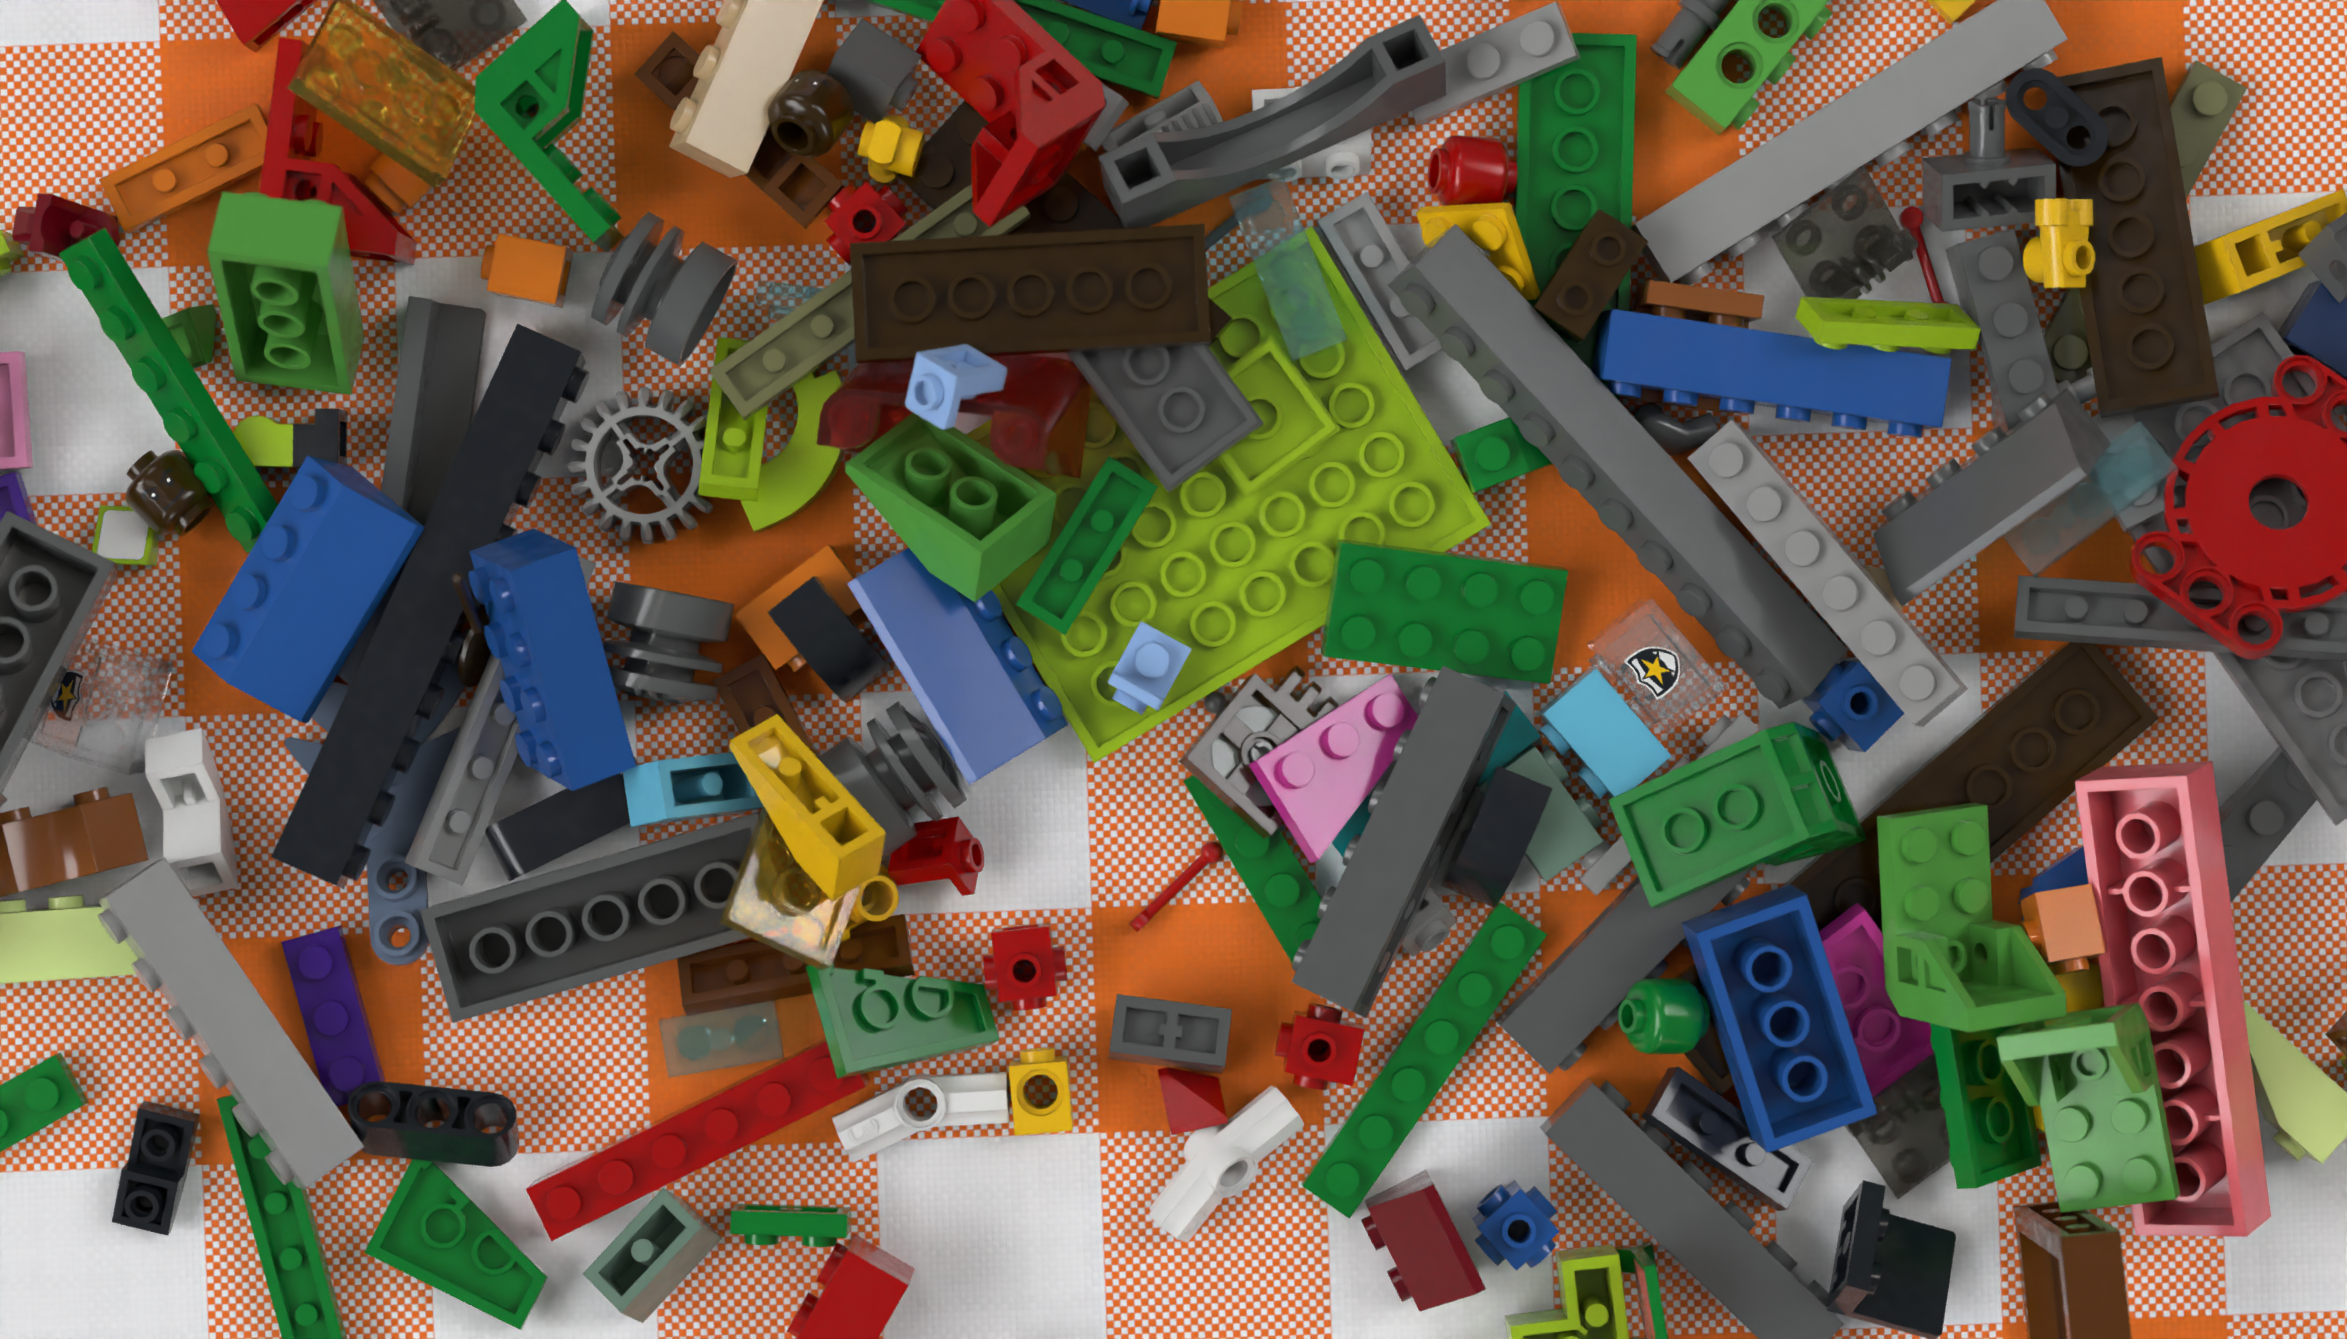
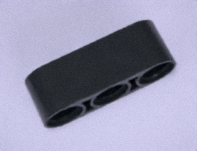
(558, 825)
(412, 1106)

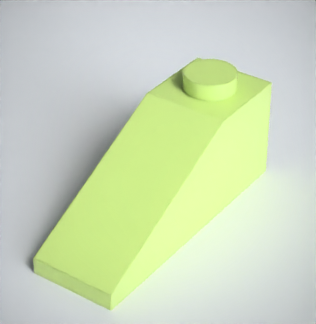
(2294, 1094)

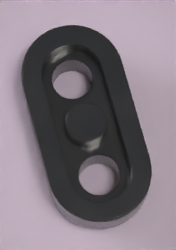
(2057, 117)

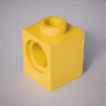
(1037, 1118)

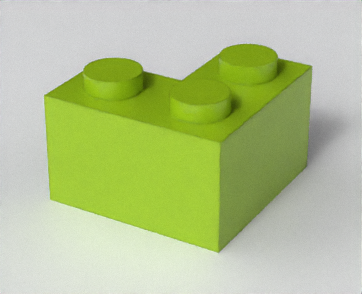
(1589, 1300)

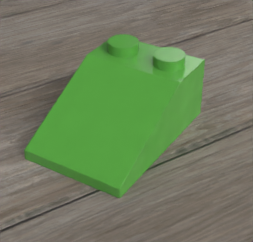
(954, 503)

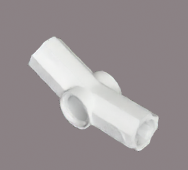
(886, 1119)
(1223, 1162)

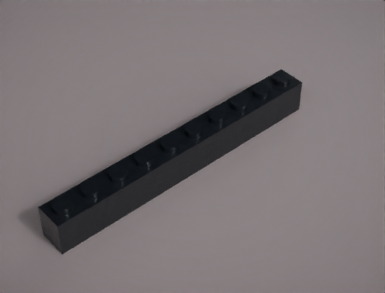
(424, 615)

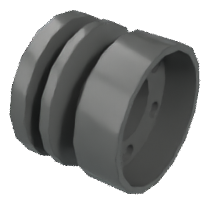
(661, 287)
(665, 642)
(896, 774)

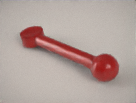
(1911, 219)
(1210, 854)

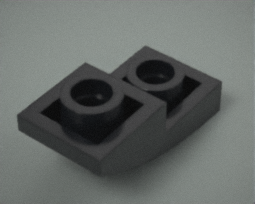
(156, 1168)

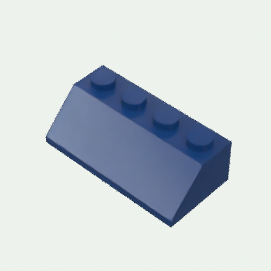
(308, 588)
(959, 664)

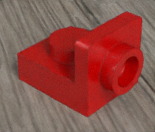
(937, 853)

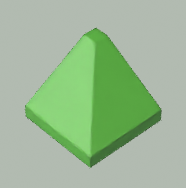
(194, 333)

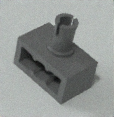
(1987, 182)

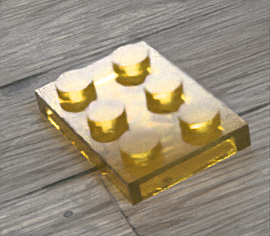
(386, 91)
(782, 903)

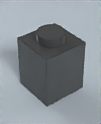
(875, 71)

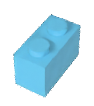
(1602, 735)
(688, 789)

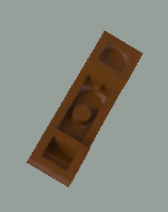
(790, 180)

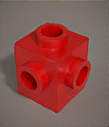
(850, 204)
(1028, 943)
(1339, 1059)

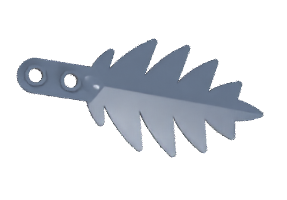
(412, 791)

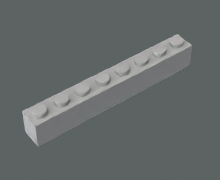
(1847, 134)

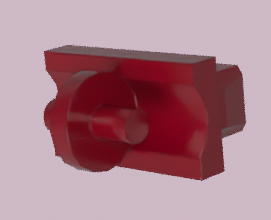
(59, 224)

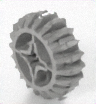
(605, 496)

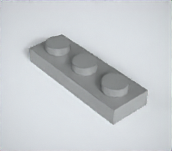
(1502, 59)
(1371, 262)

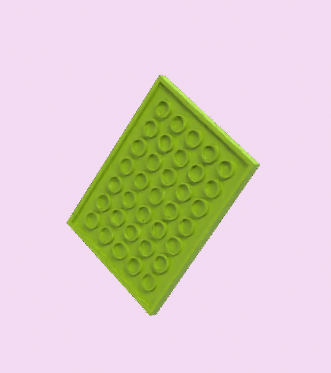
(1237, 570)

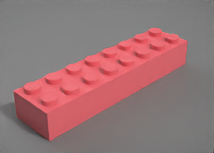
(2173, 950)

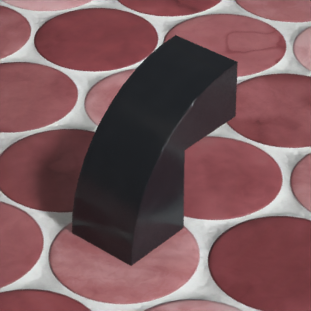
(829, 639)
(1497, 837)

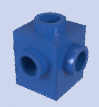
(1852, 707)
(1503, 1207)

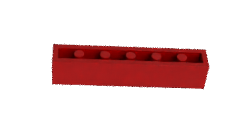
(690, 1139)

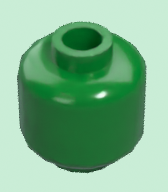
(1664, 1016)

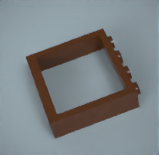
(2071, 1274)

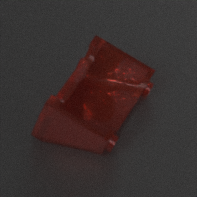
(1034, 421)

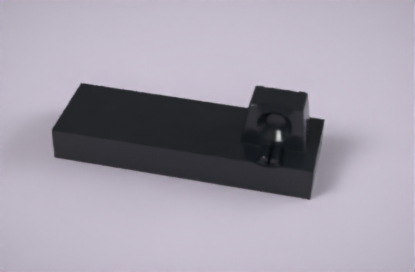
(1722, 1138)

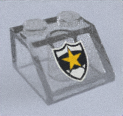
(1654, 666)
(106, 707)

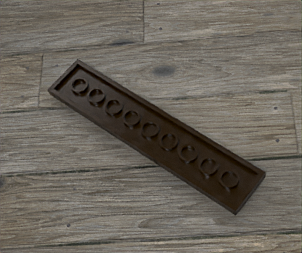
(2013, 758)

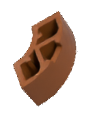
(69, 842)

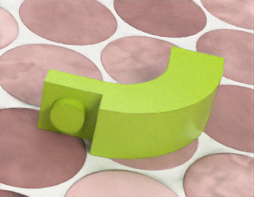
(802, 468)

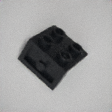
(1890, 1267)

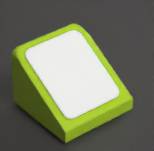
(125, 537)

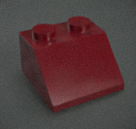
(1423, 1244)

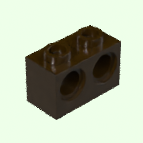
(1588, 275)

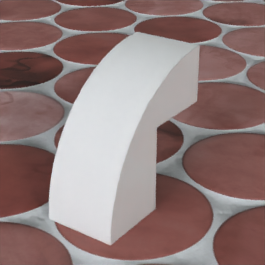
(194, 811)

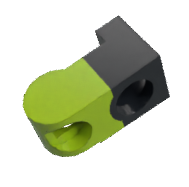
(287, 445)

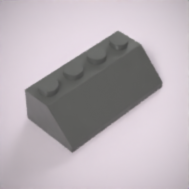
(1987, 493)

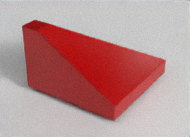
(1191, 1100)

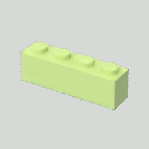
(58, 942)

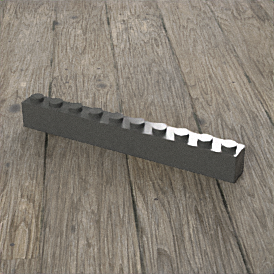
(1617, 467)

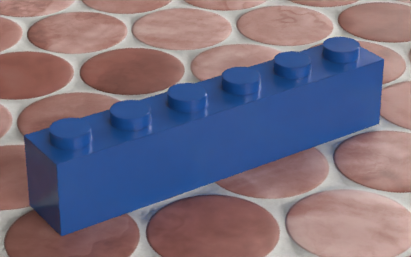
(1770, 370)

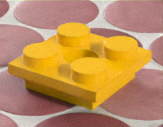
(1492, 229)

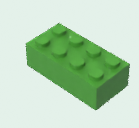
(286, 292)

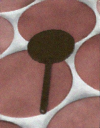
(475, 649)

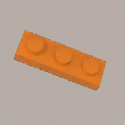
(188, 169)

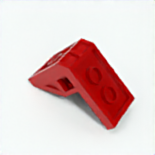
(1027, 90)
(292, 175)

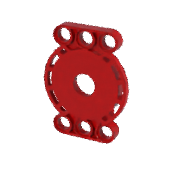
(2223, 536)

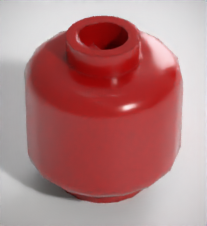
(1471, 171)

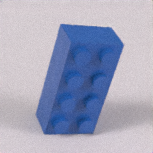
(551, 659)
(1779, 1018)

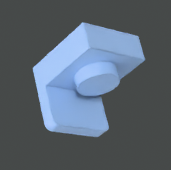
(947, 376)
(1147, 669)

